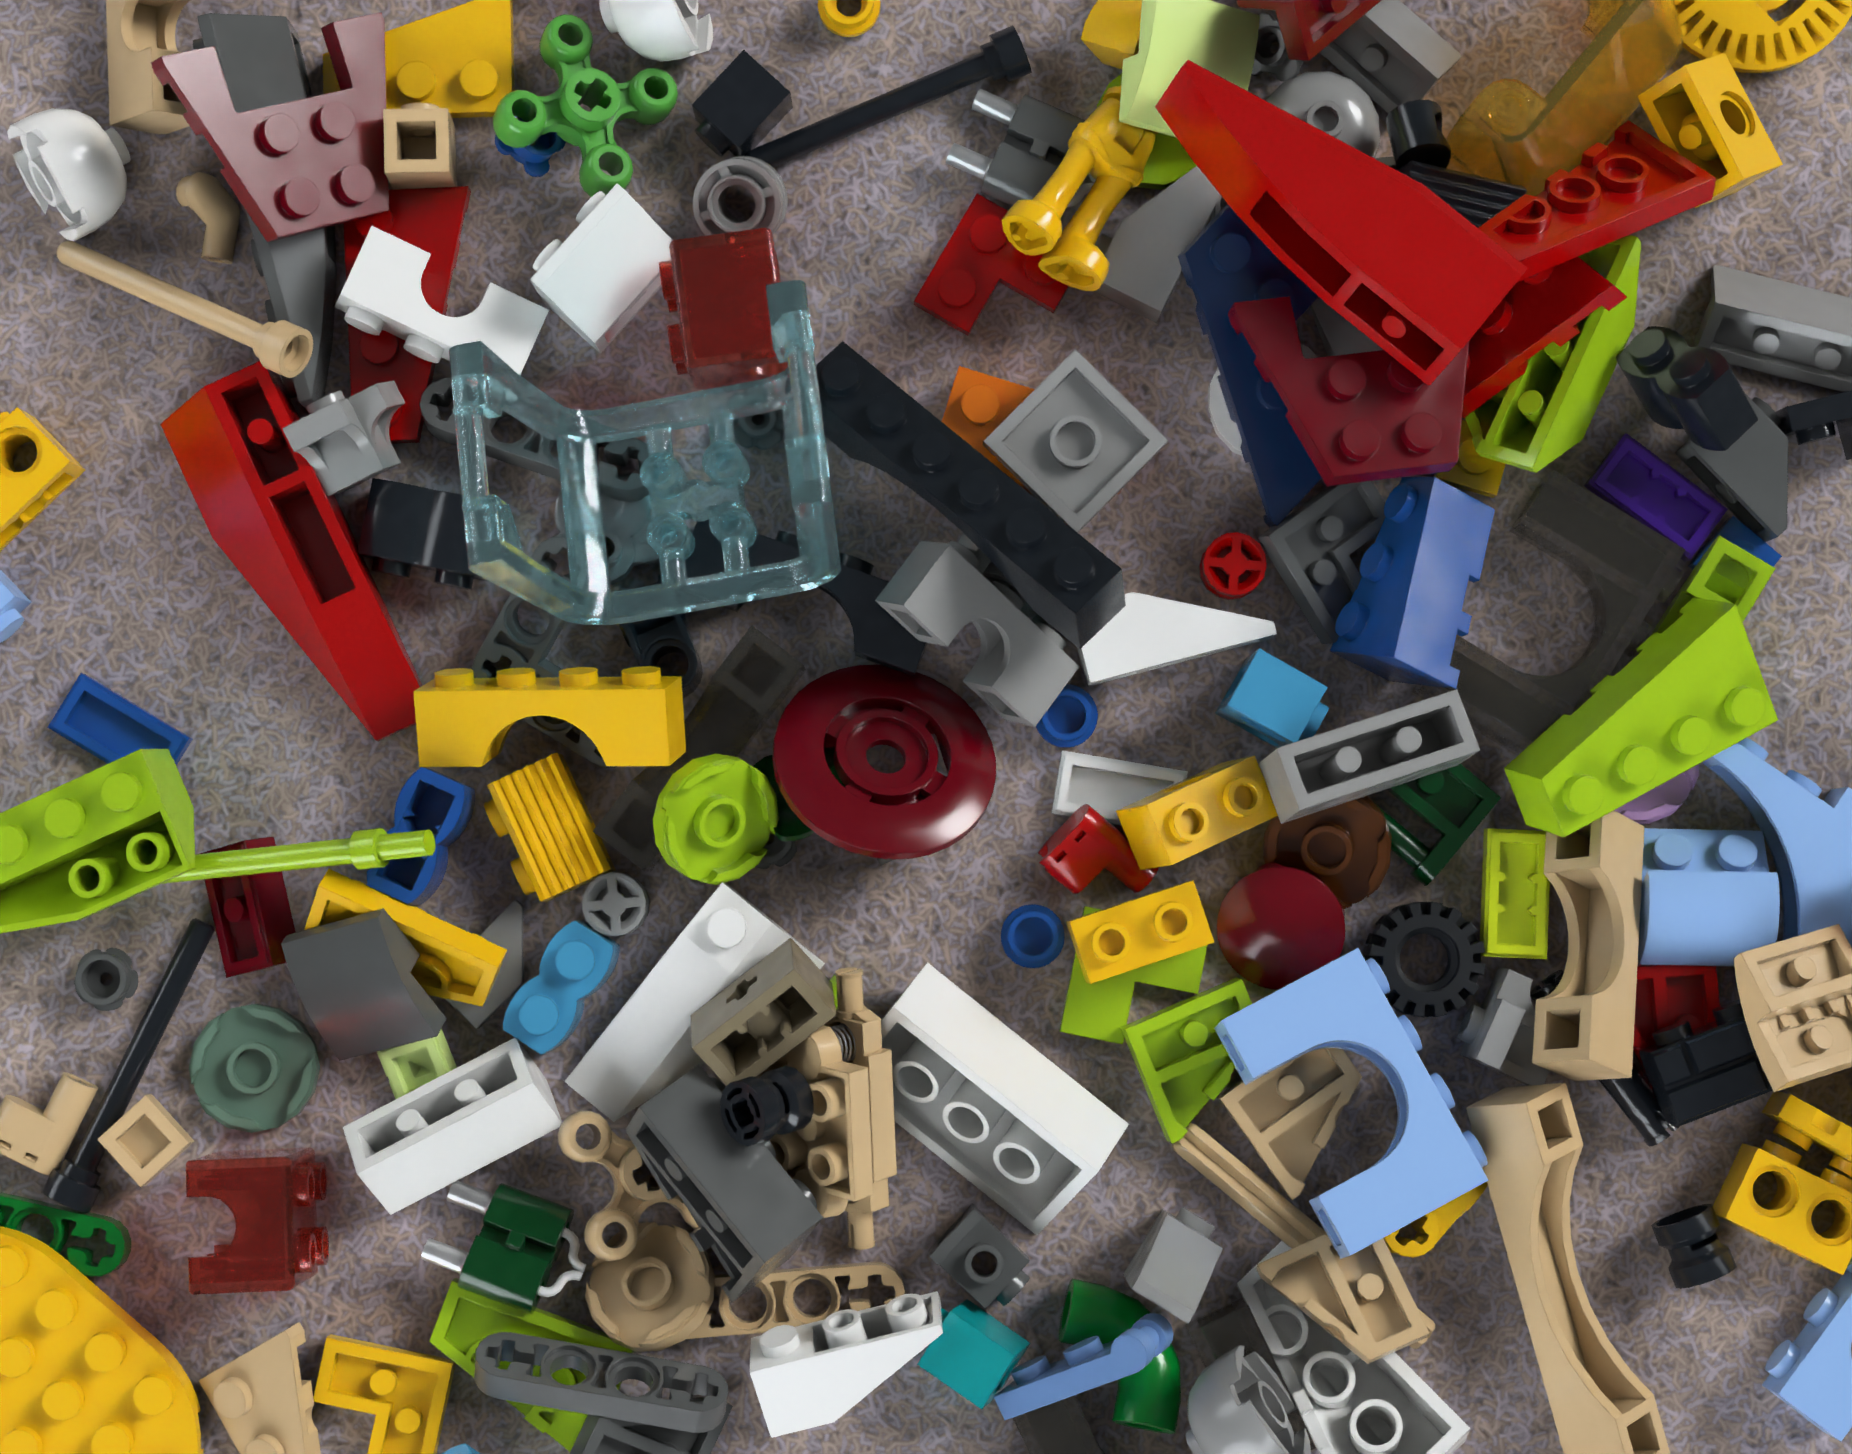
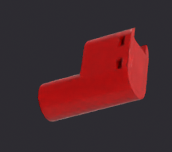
(1088, 846)

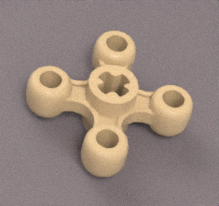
(629, 1196)

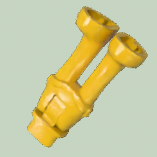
(1116, 159)

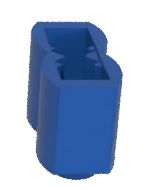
(425, 803)

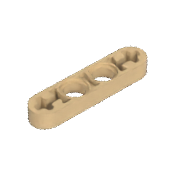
(779, 1294)

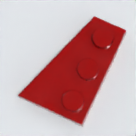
(1527, 321)

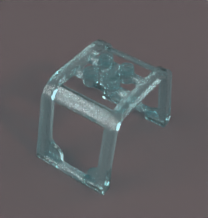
(488, 386)

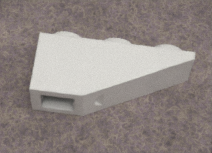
(827, 1366)

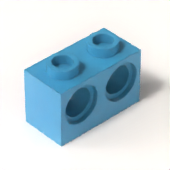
(1274, 701)

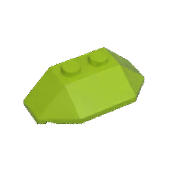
(1562, 385)

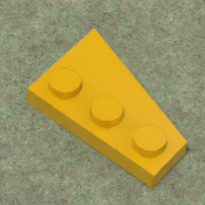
(450, 961)

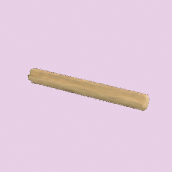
(1254, 1194)

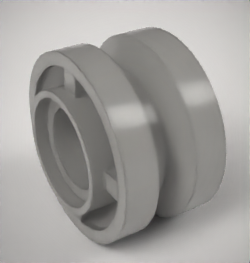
(750, 172)

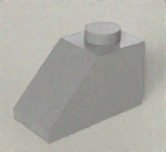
(1175, 1263)

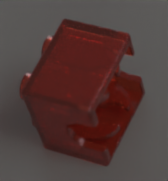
(722, 307)
(274, 1216)

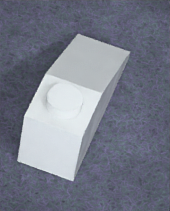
(1164, 632)

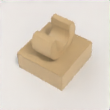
(145, 1140)

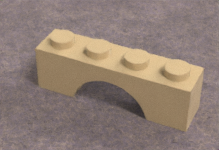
(1590, 1017)

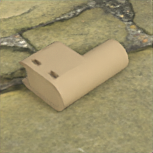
(44, 1136)

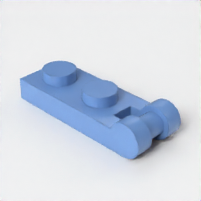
(1084, 1367)

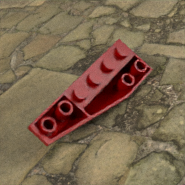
(1344, 222)
(292, 541)

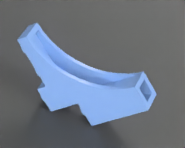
(1804, 835)

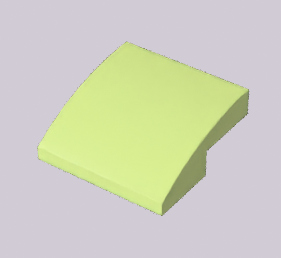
(1179, 31)

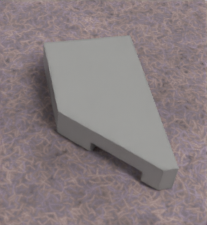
(507, 933)

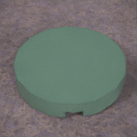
(279, 1061)

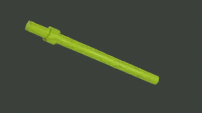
(363, 849)

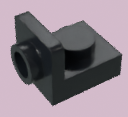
(1816, 420)

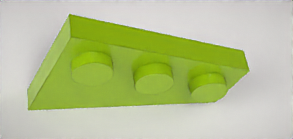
(472, 1317)

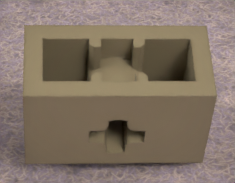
(762, 1014)

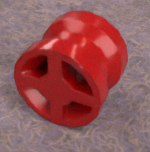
(1244, 556)

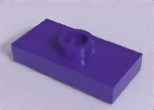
(1655, 495)

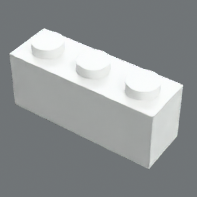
(452, 1126)

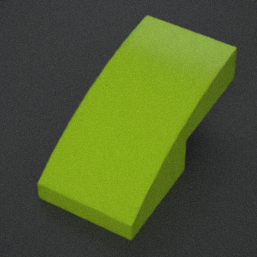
(1721, 575)

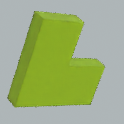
(1104, 1006)

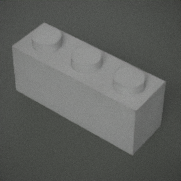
(1368, 756)

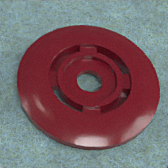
(880, 812)

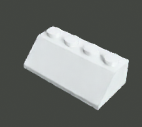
(993, 1102)

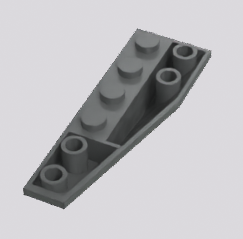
(264, 69)

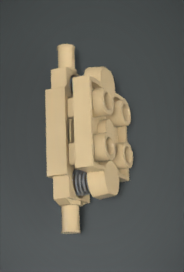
(851, 1136)

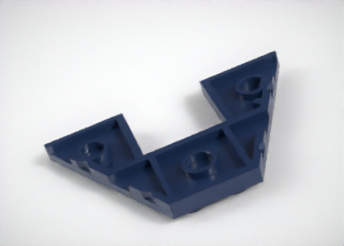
(1231, 266)

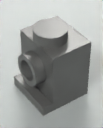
(966, 1238)

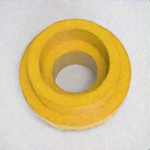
(849, 25)

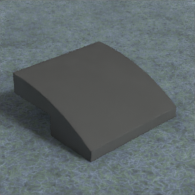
(361, 985)

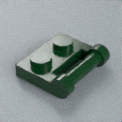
(1451, 804)

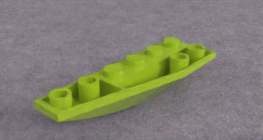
(95, 841)

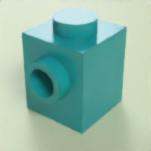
(973, 1353)

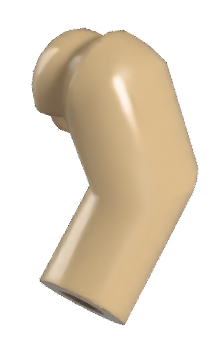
(216, 209)

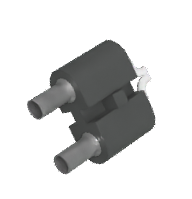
(1029, 153)

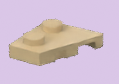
(1293, 1112)
(1352, 1297)
(265, 1399)

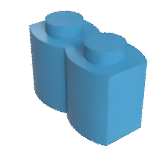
(553, 1002)

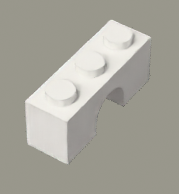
(388, 296)

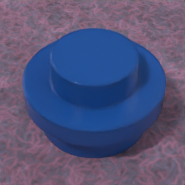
(1069, 718)
(1032, 936)

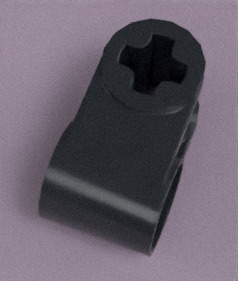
(664, 635)

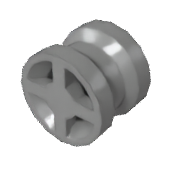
(604, 895)

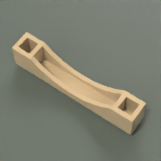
(1530, 1170)

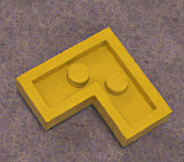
(395, 1384)

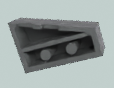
(734, 1191)

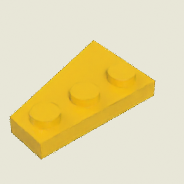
(449, 60)

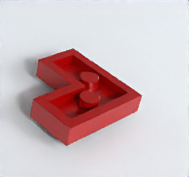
(976, 263)

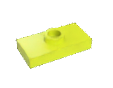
(1514, 894)

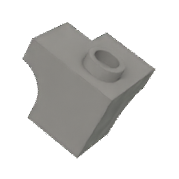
(348, 436)
(1503, 1029)

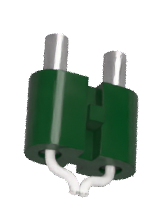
(514, 1247)

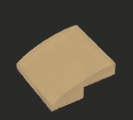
(1799, 1005)

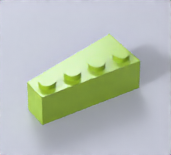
(1654, 719)

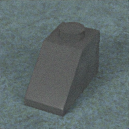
(1749, 474)

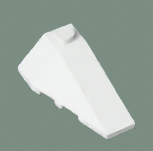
(1339, 1395)

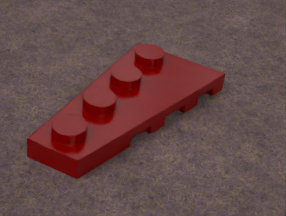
(1600, 201)
(433, 223)

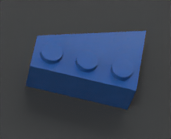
(1416, 584)

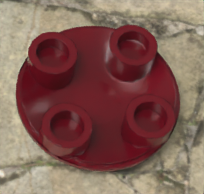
(1280, 925)

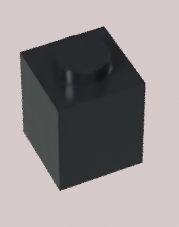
(740, 107)

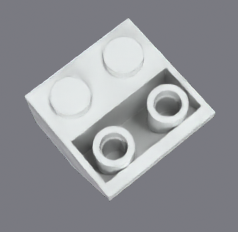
(603, 267)

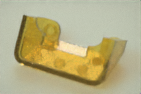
(1526, 138)

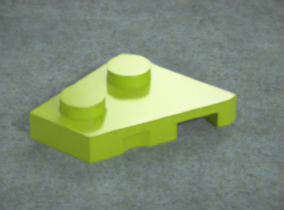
(1182, 1054)

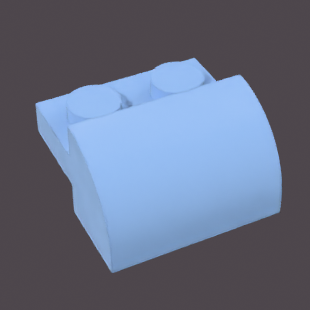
(1705, 896)

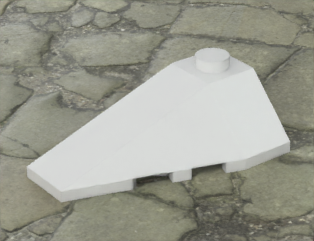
(651, 1034)

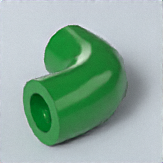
(1146, 1398)

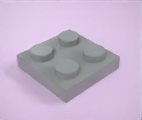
(1075, 442)

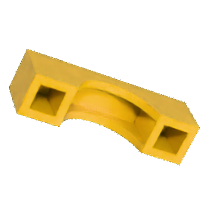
(626, 717)

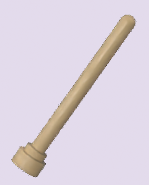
(278, 345)

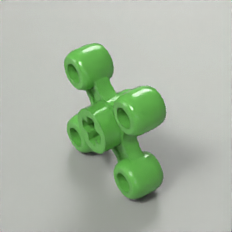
(586, 86)

